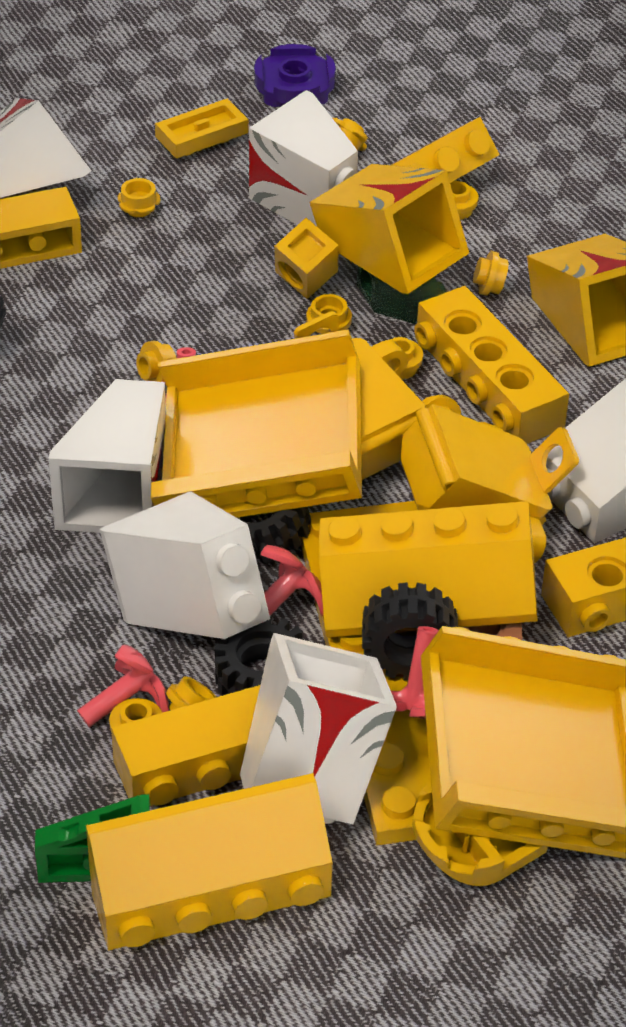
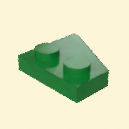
(63, 846)

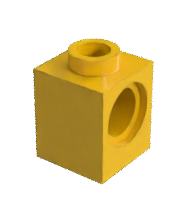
(306, 258)

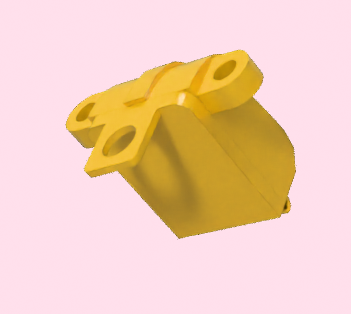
(386, 401)
(476, 463)

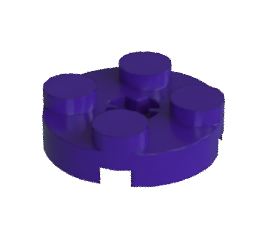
(292, 71)

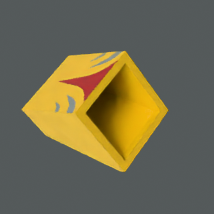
(394, 223)
(584, 295)

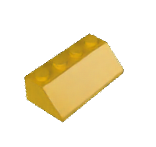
(468, 552)
(209, 861)

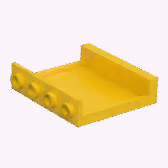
(264, 426)
(526, 741)

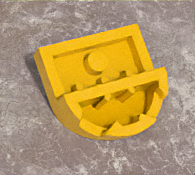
(465, 856)

